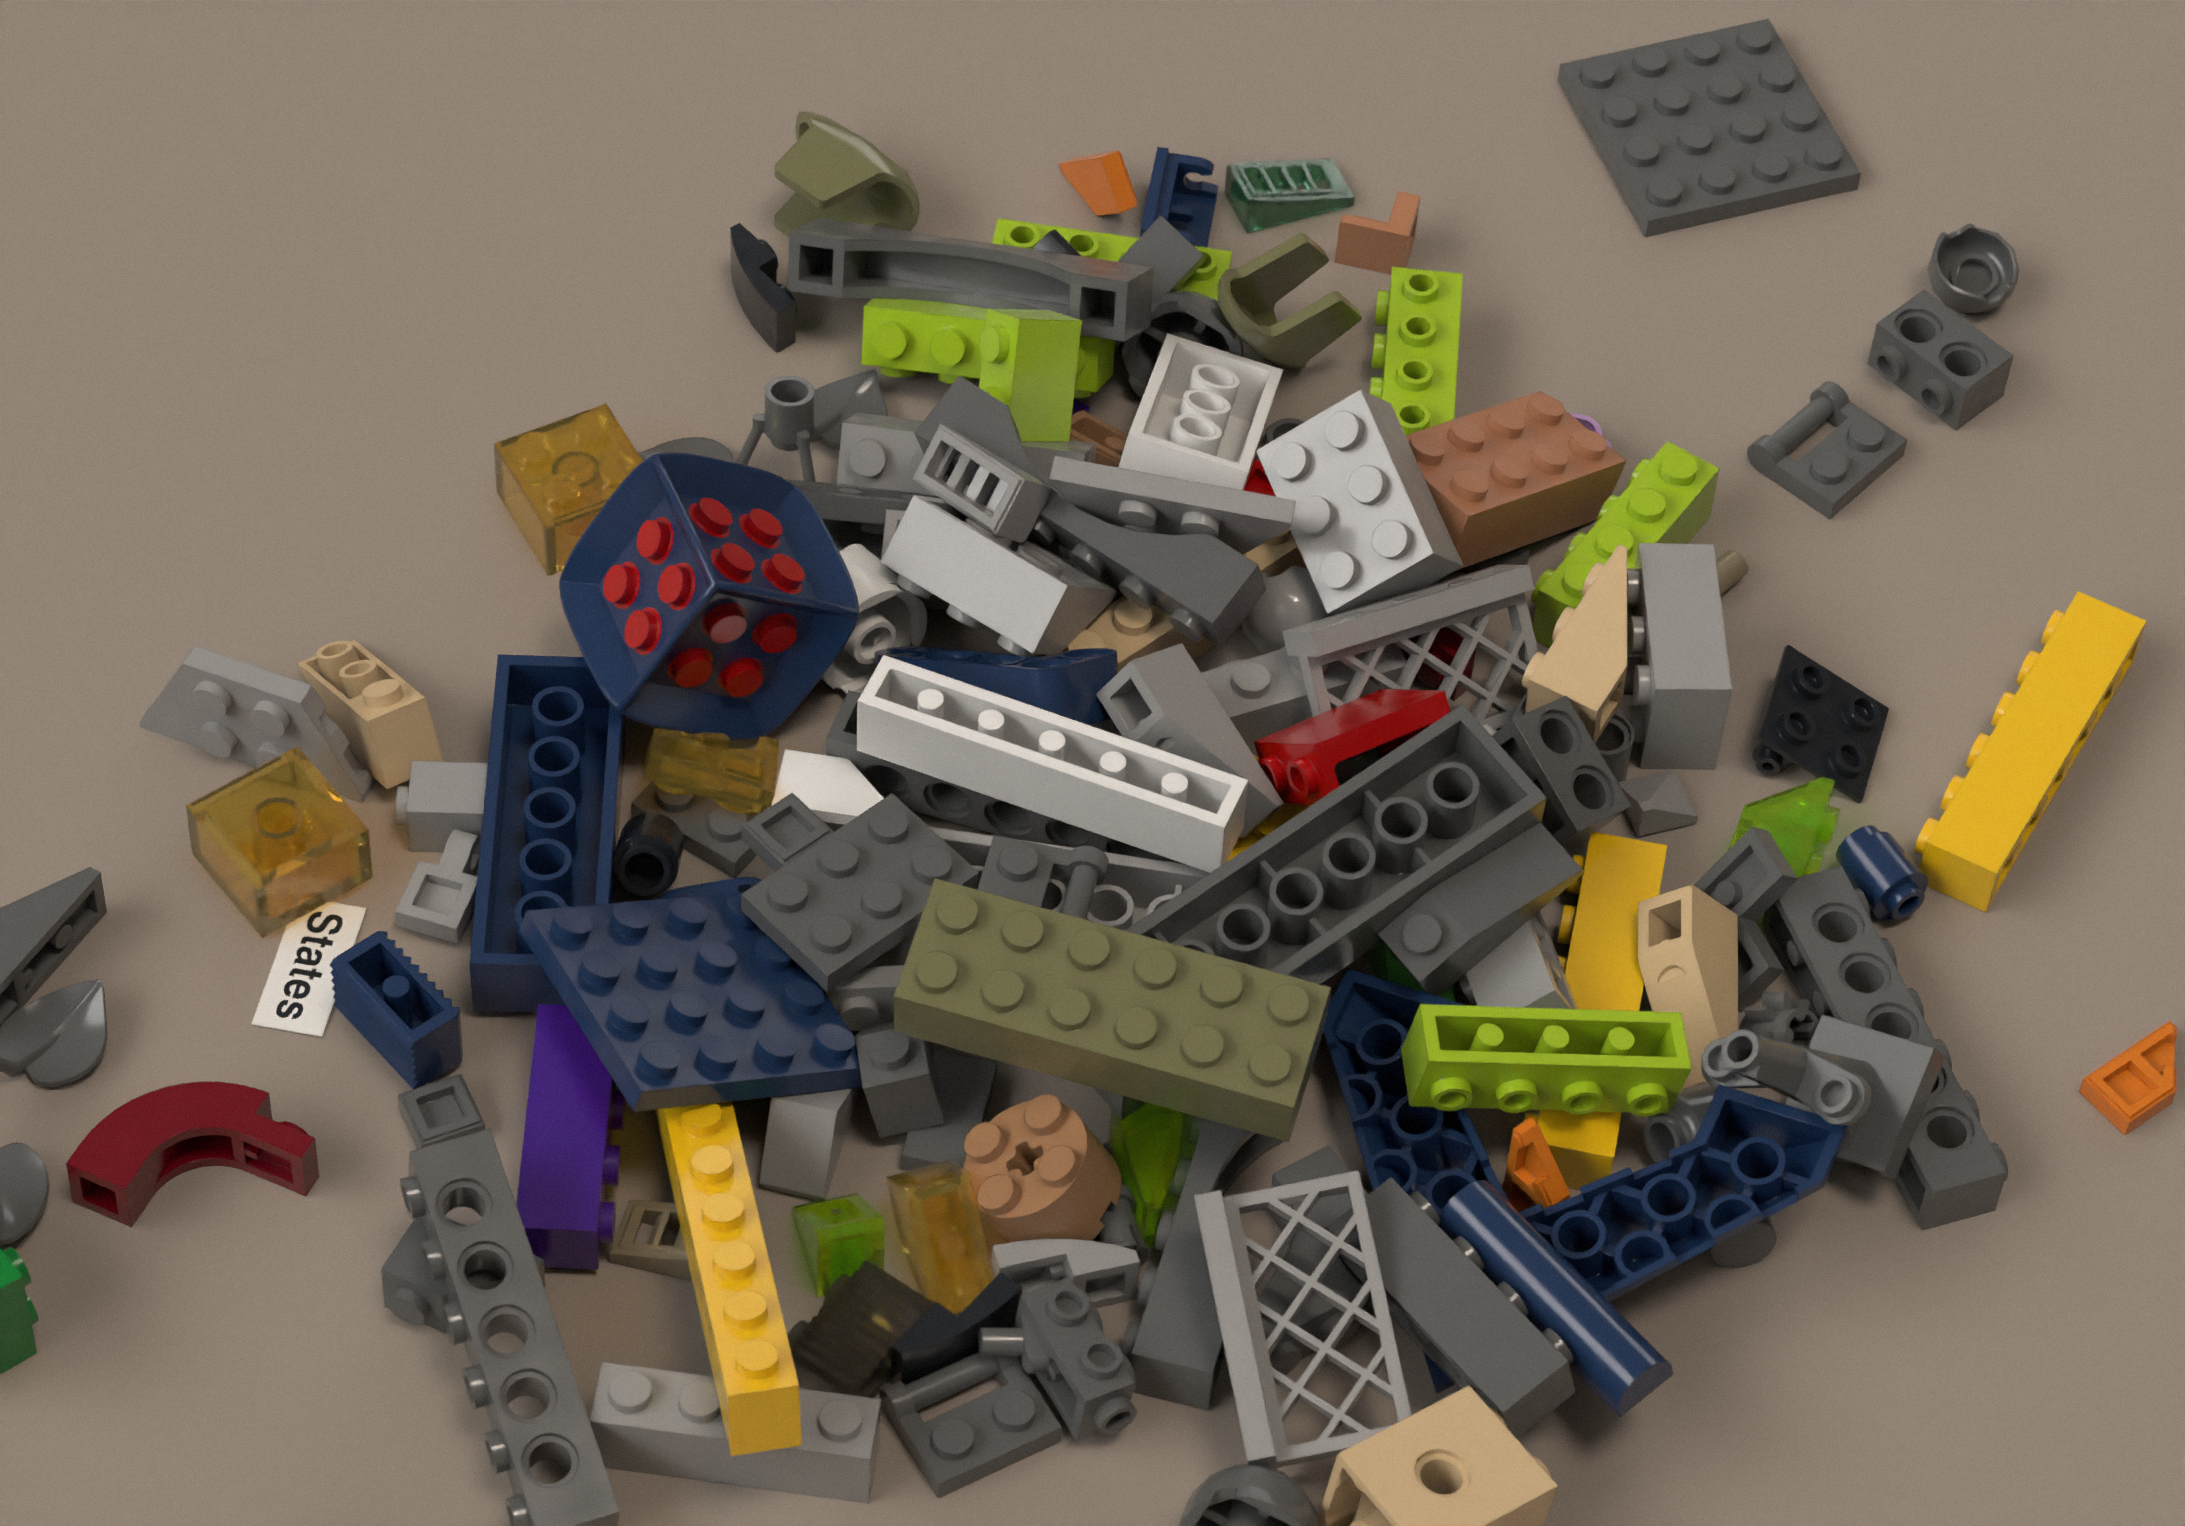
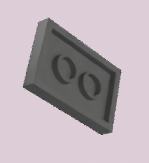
(855, 891)

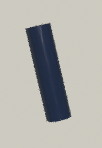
(1603, 1343)

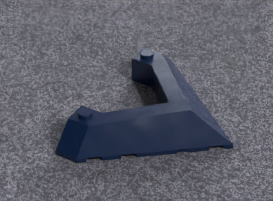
(1621, 1228)

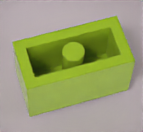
(1032, 369)

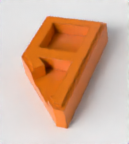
(1101, 182)
(2136, 1081)
(1532, 1170)

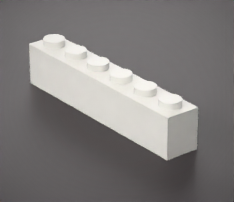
(1051, 764)

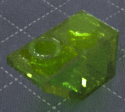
(1796, 822)

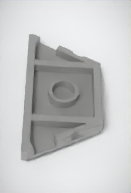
(1171, 504)
(252, 718)

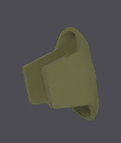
(842, 180)
(1252, 290)

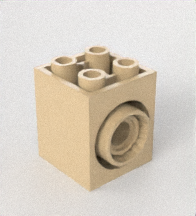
(1440, 1469)

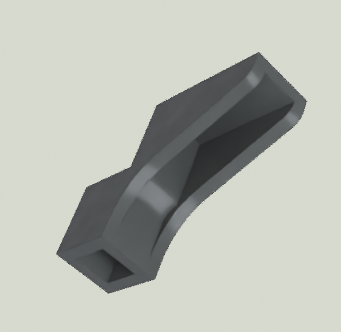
(1305, 1254)

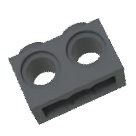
(1940, 359)
(1567, 768)

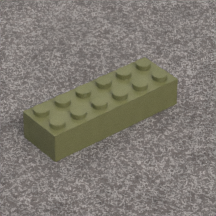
(1111, 1009)

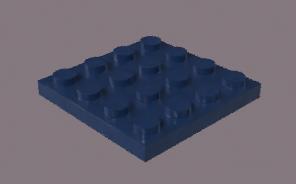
(692, 1002)

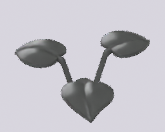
(791, 421)
(57, 1044)

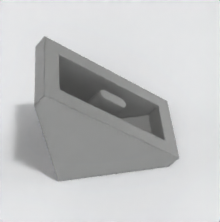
(805, 1141)

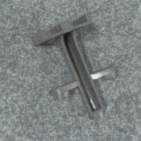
(1845, 1077)

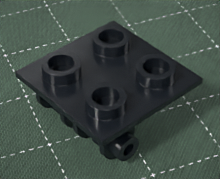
(1819, 725)

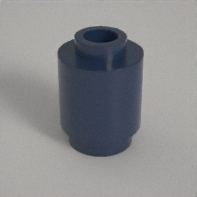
(1882, 872)

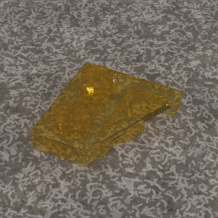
(705, 766)

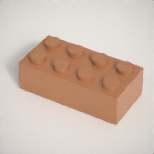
(1514, 474)

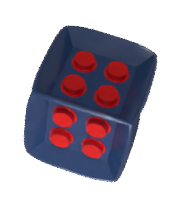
(707, 597)

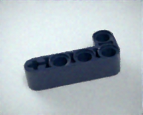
(1056, 683)

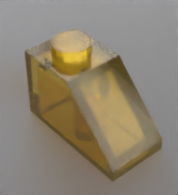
(941, 1233)

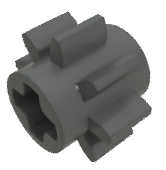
(1781, 1019)

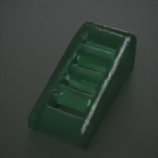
(1256, 194)

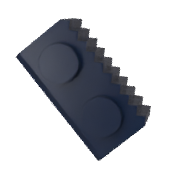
(397, 1009)

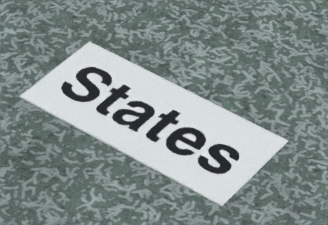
(299, 982)

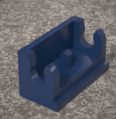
(1180, 201)

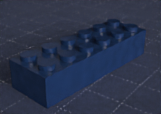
(545, 818)

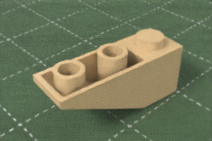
(1587, 650)
(374, 709)
(1691, 965)

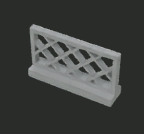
(1414, 614)
(1242, 1325)

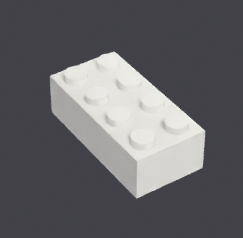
(1201, 415)

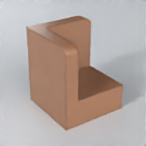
(1376, 243)

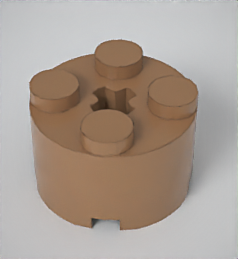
(1041, 1172)

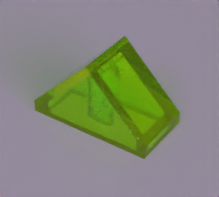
(839, 1237)

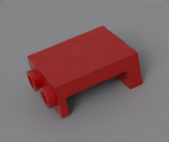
(1304, 755)

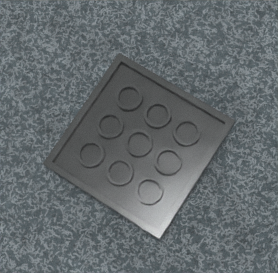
(1708, 127)

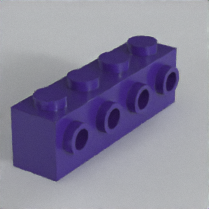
(568, 1145)

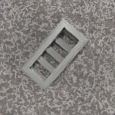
(1014, 502)

